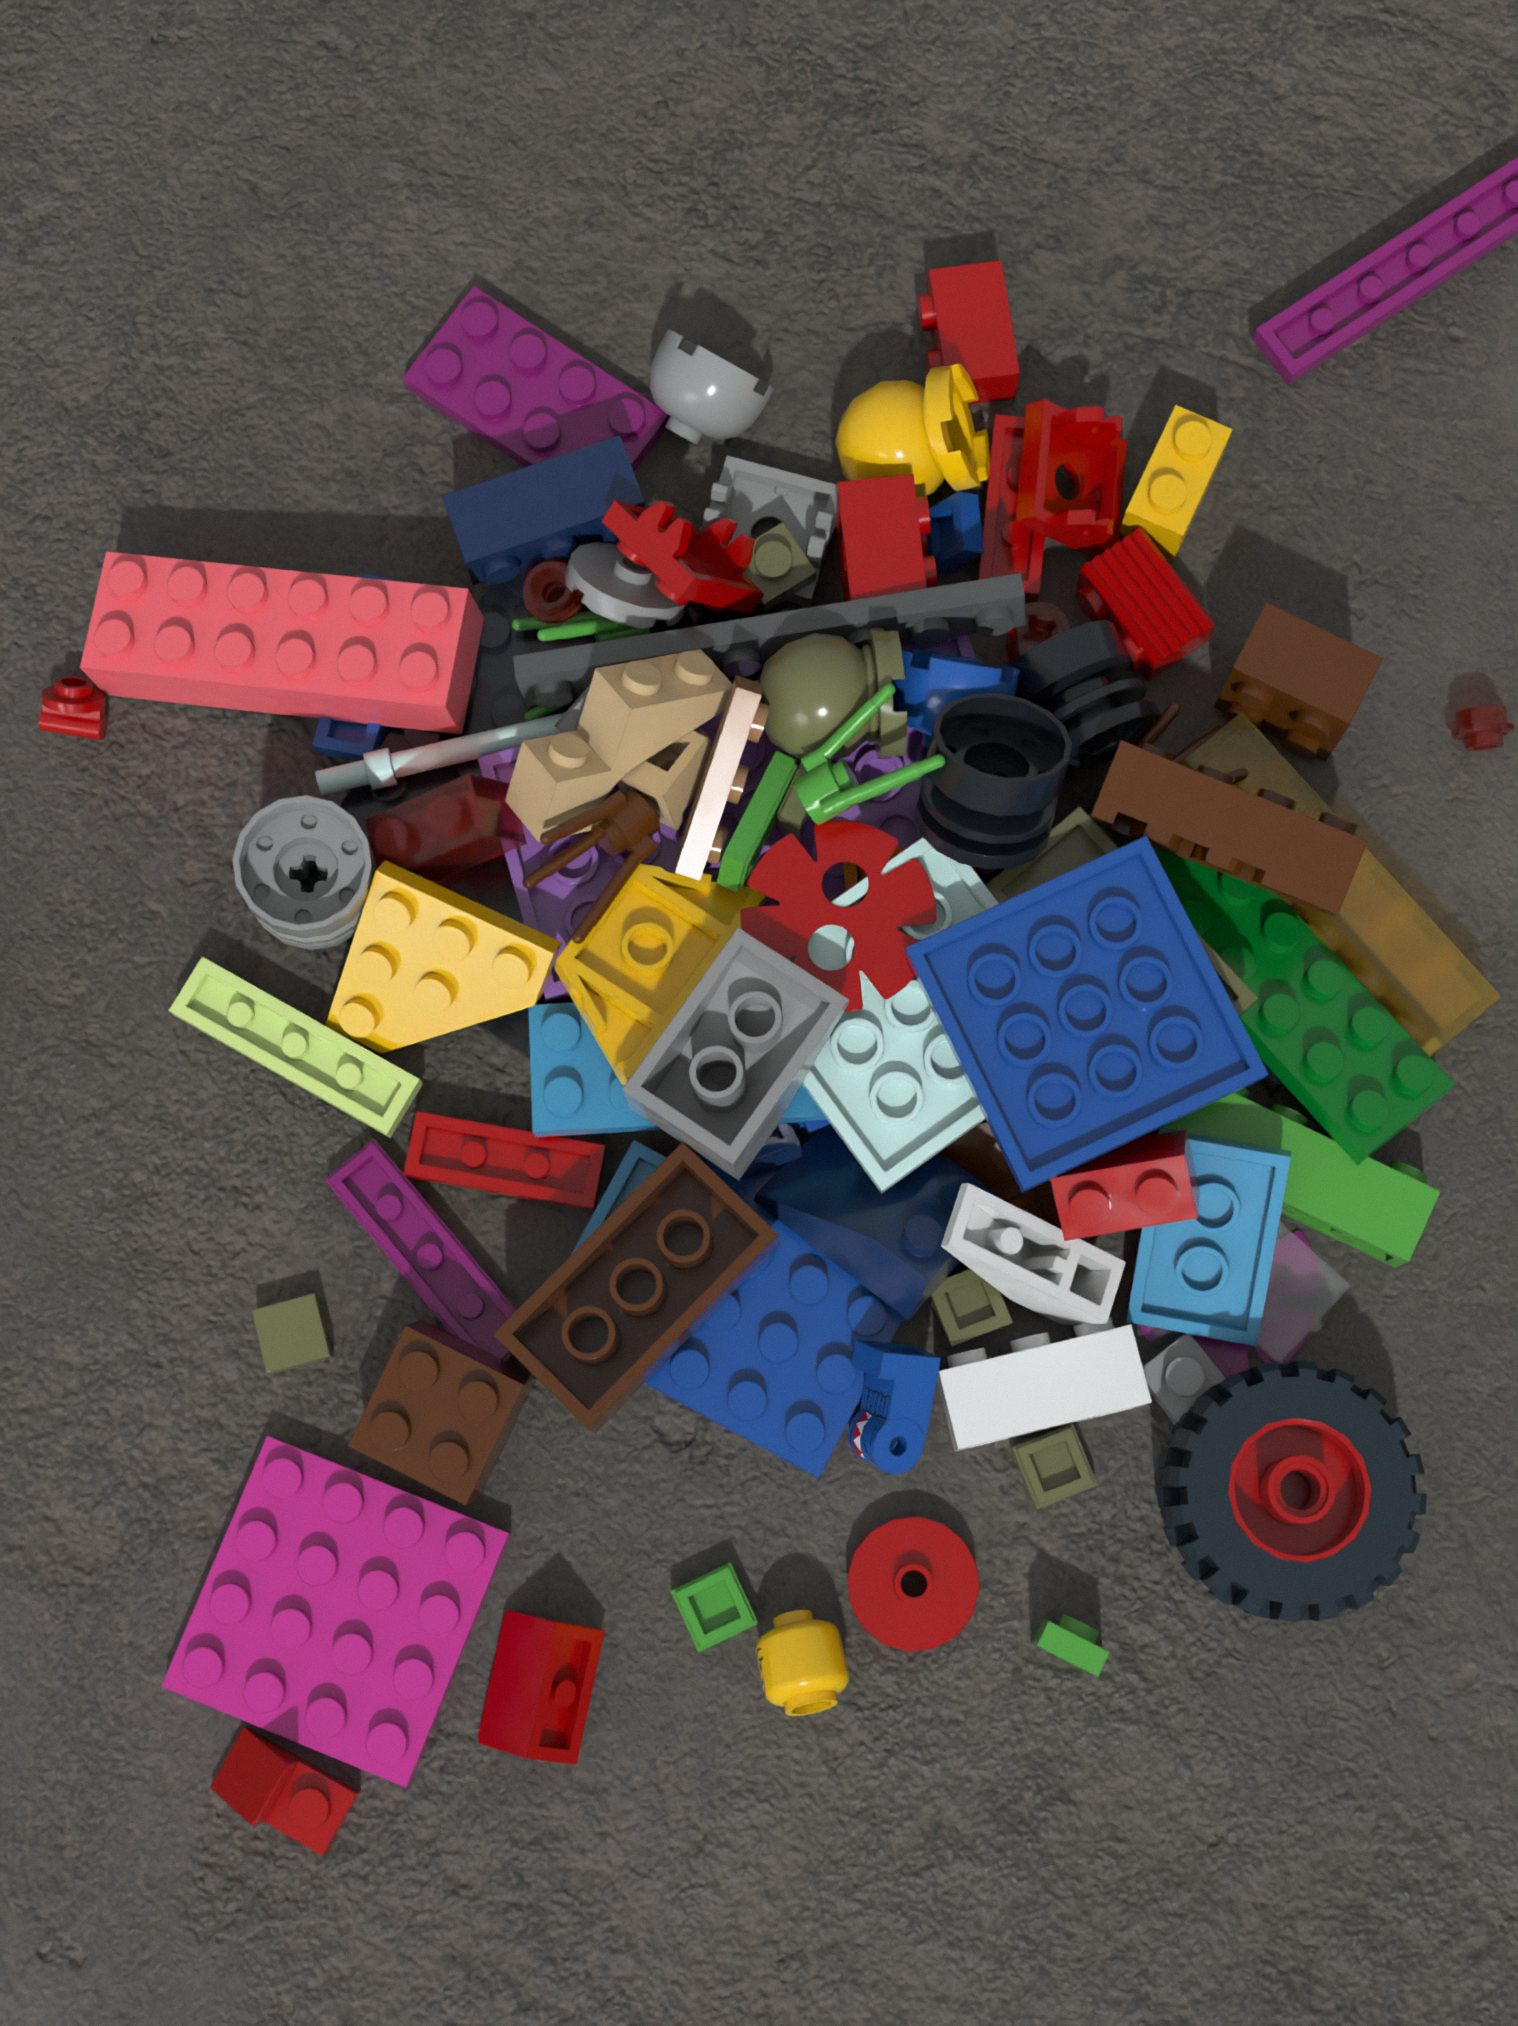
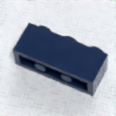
(541, 510)

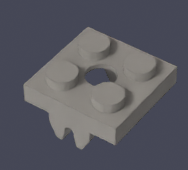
(760, 492)

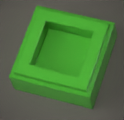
(714, 1607)

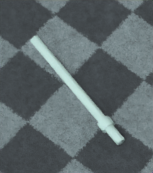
(383, 768)

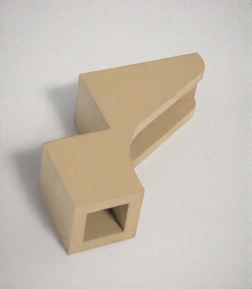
(624, 721)

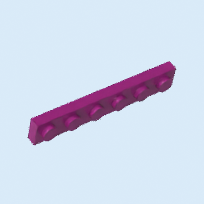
(1392, 276)

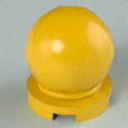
(916, 431)

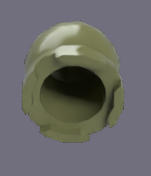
(822, 683)

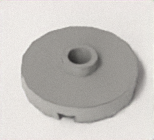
(619, 587)

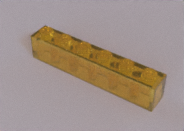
(1379, 926)

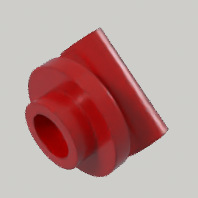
(74, 708)

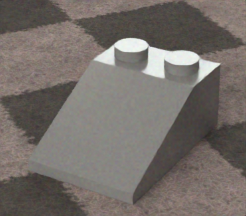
(735, 1053)

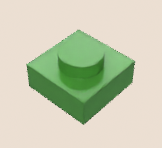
(1073, 1643)

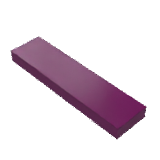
(422, 1248)

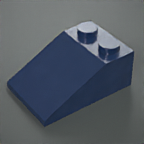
(877, 1238)

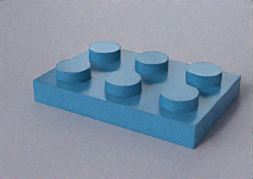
(1215, 1269)

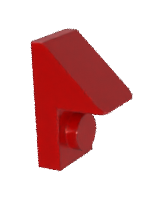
(284, 1791)

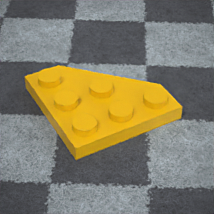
(433, 964)

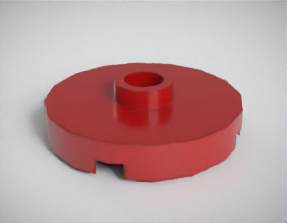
(877, 1592)

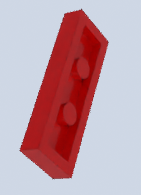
(1007, 544)
(505, 1161)

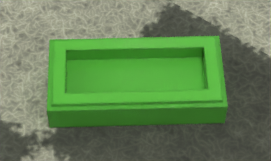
(756, 823)

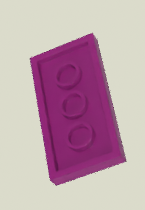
(527, 388)

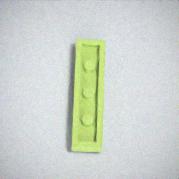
(296, 1047)

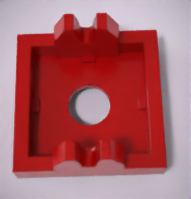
(1093, 462)
(685, 560)

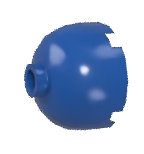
(938, 678)

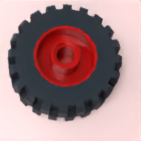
(1291, 1492)

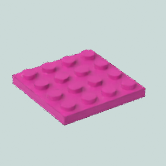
(337, 1611)

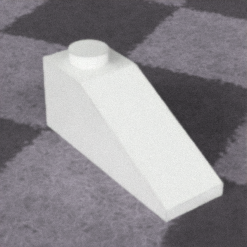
(1031, 1259)

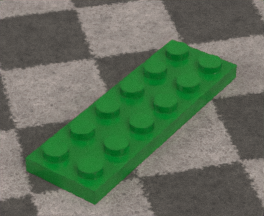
(1311, 1013)

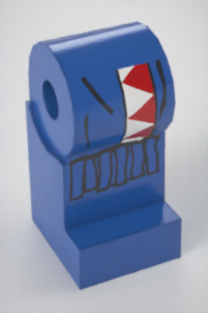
(893, 1405)

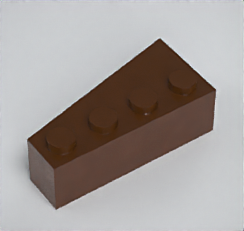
(1228, 828)

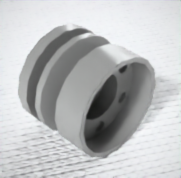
(281, 848)

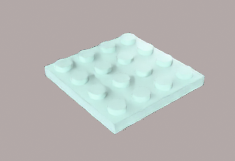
(888, 1068)

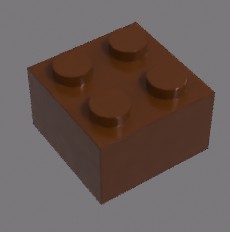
(1298, 683)
(442, 1411)

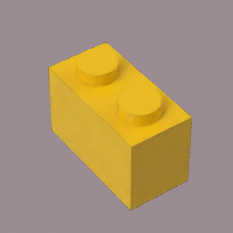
(1176, 480)

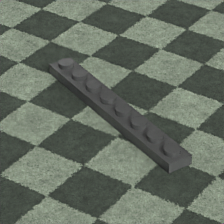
(745, 644)

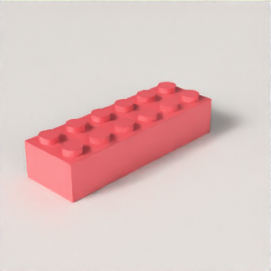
(283, 642)

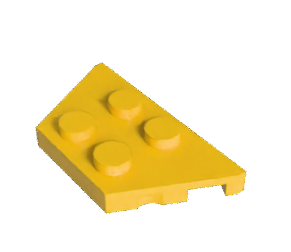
(648, 958)

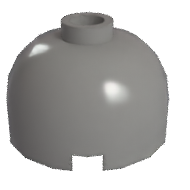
(704, 391)

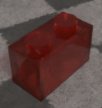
(447, 828)

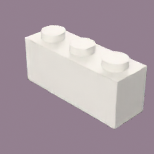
(1041, 1384)

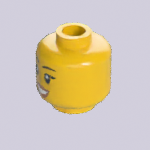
(802, 1663)

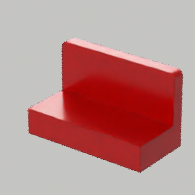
(540, 1688)

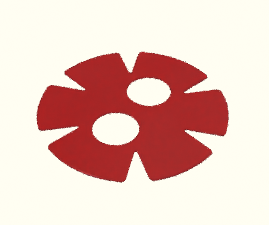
(891, 901)

